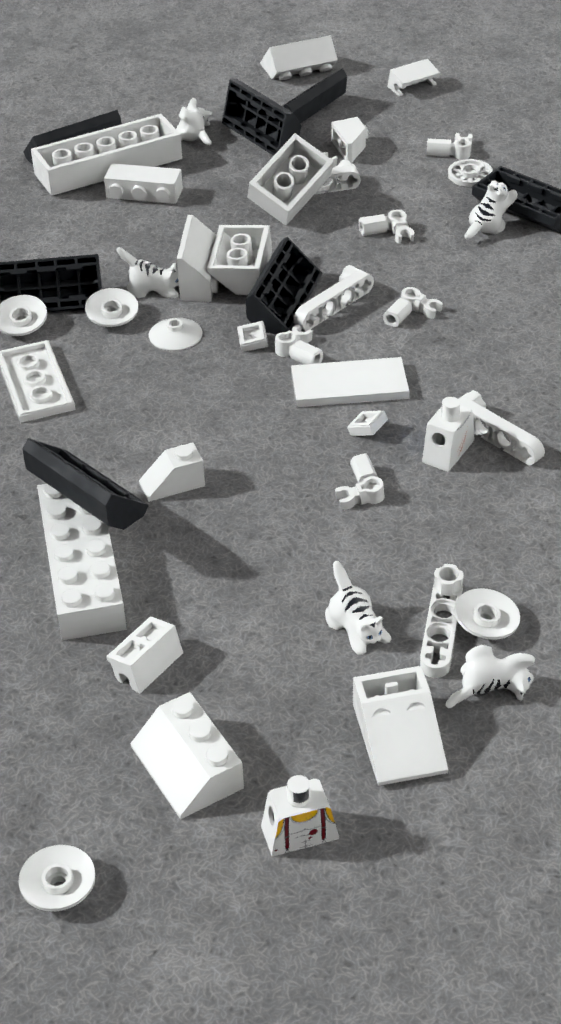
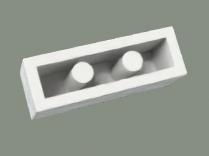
(143, 183)

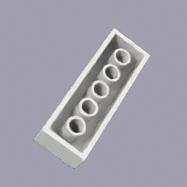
(87, 157)
(80, 568)

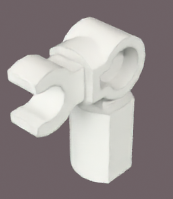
(444, 148)
(394, 222)
(411, 300)
(296, 345)
(369, 485)

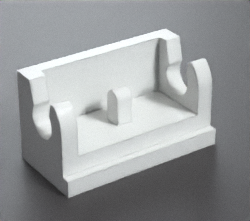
(411, 75)
(145, 653)

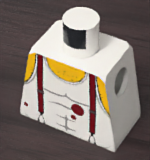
(297, 816)

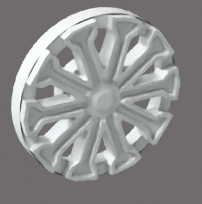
(466, 170)

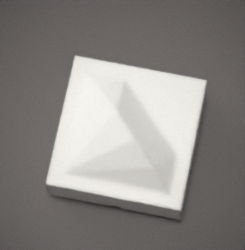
(252, 336)
(367, 423)

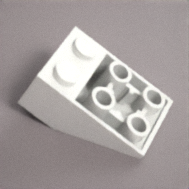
(399, 725)

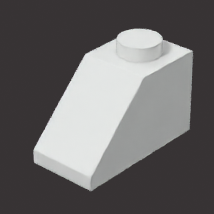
(349, 137)
(173, 473)

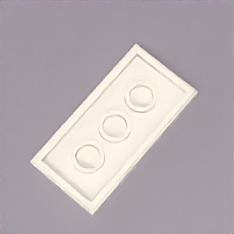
(35, 381)
(349, 382)

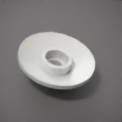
(111, 307)
(22, 315)
(175, 334)
(487, 613)
(56, 865)

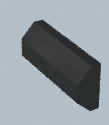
(318, 96)
(258, 117)
(80, 128)
(534, 201)
(57, 281)
(282, 288)
(83, 484)

